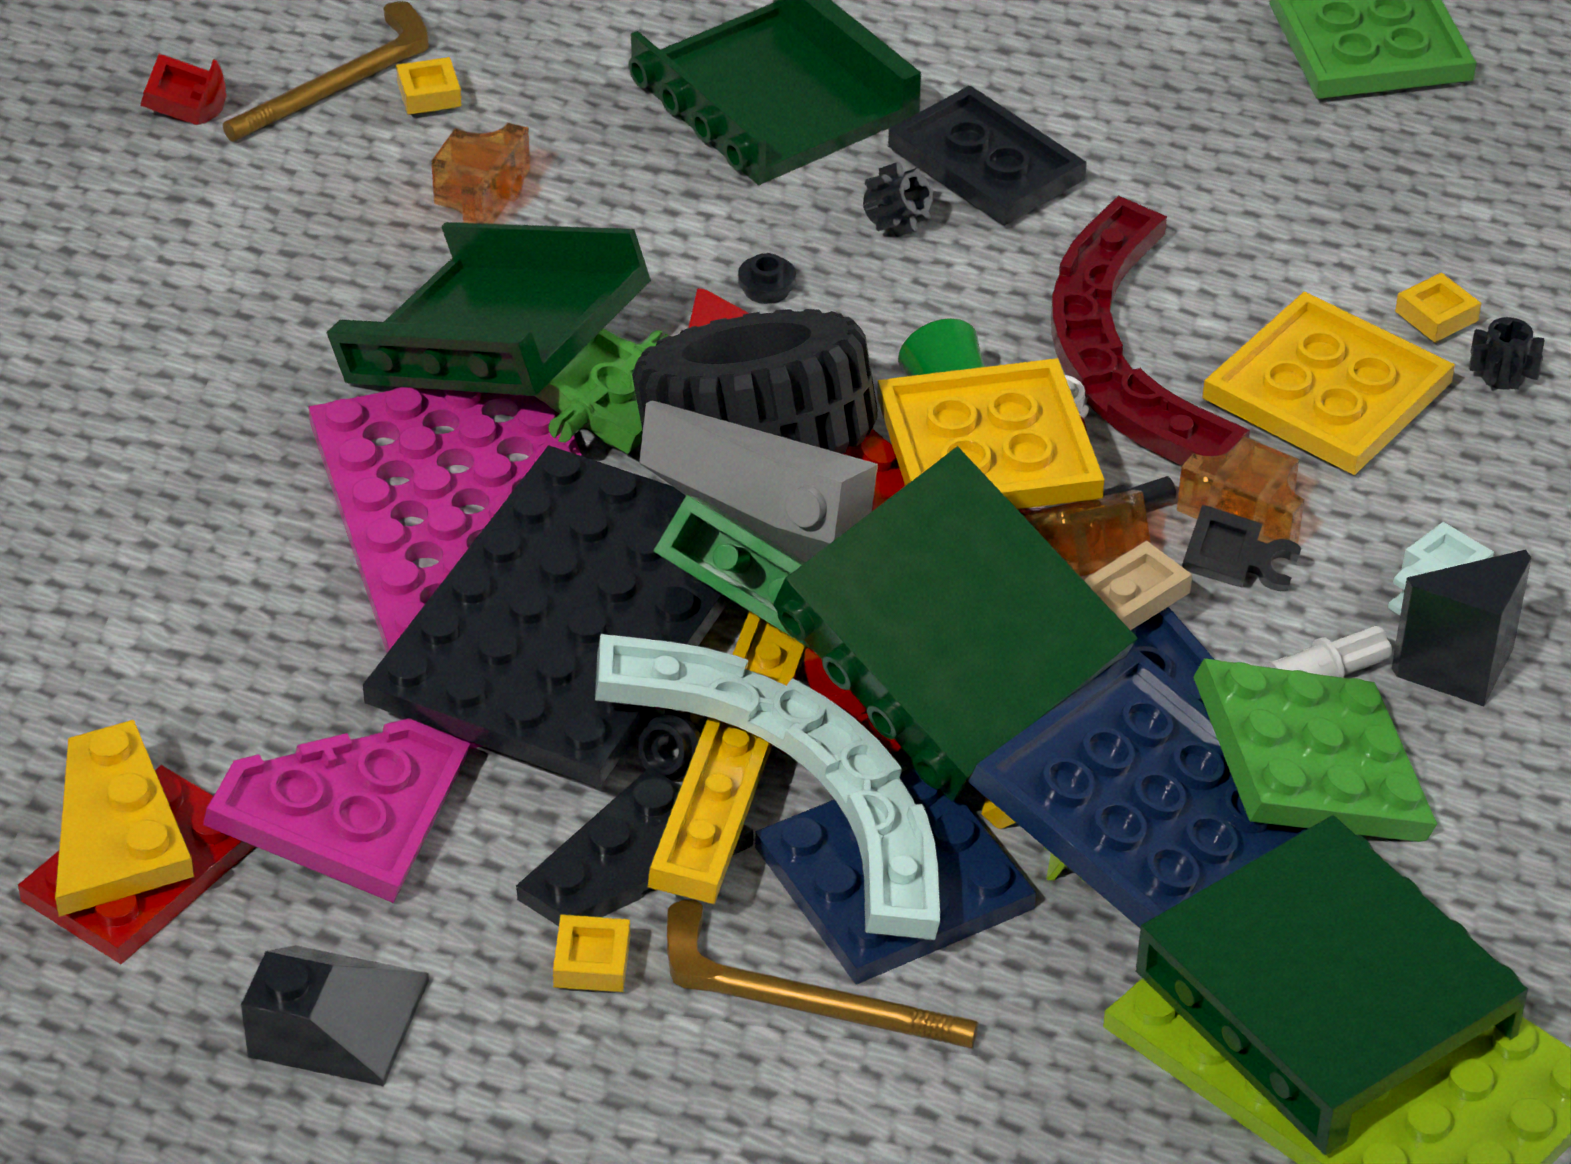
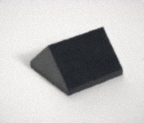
(1461, 625)

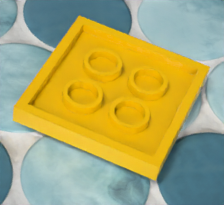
(1328, 382)
(1007, 419)

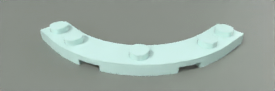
(819, 735)

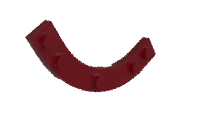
(1094, 353)

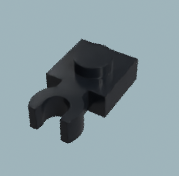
(1228, 548)

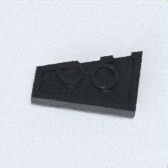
(609, 856)

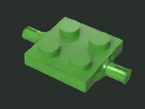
(599, 392)

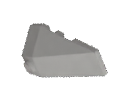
(768, 482)

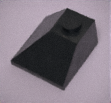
(330, 1012)

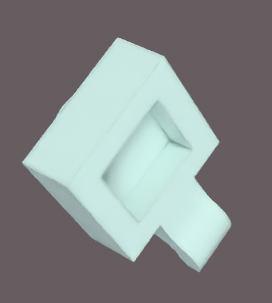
(1435, 551)

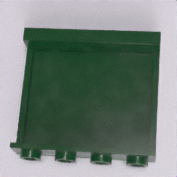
(780, 85)
(499, 311)
(950, 620)
(1325, 977)

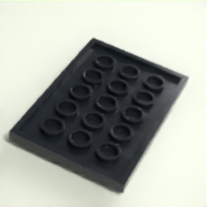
(519, 619)

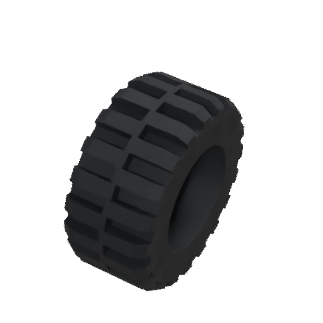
(771, 372)

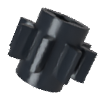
(897, 199)
(1506, 353)

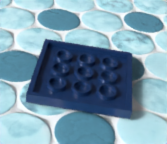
(1129, 791)

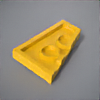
(115, 823)

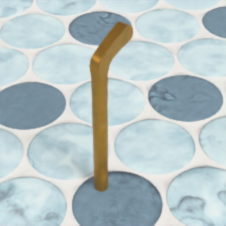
(410, 42)
(697, 972)

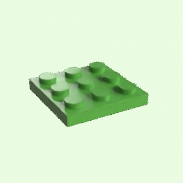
(1374, 44)
(1313, 750)

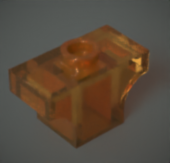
(481, 171)
(1247, 483)
(1094, 530)

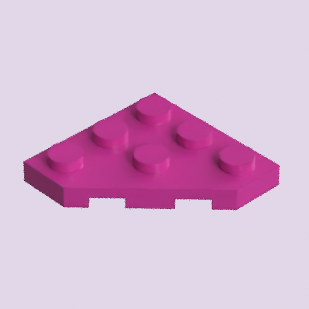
(344, 803)

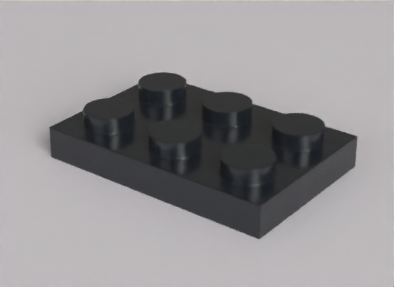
(987, 154)

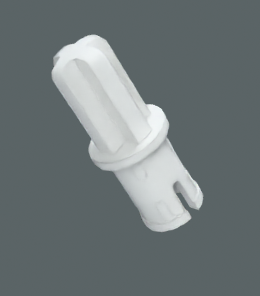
(1341, 655)

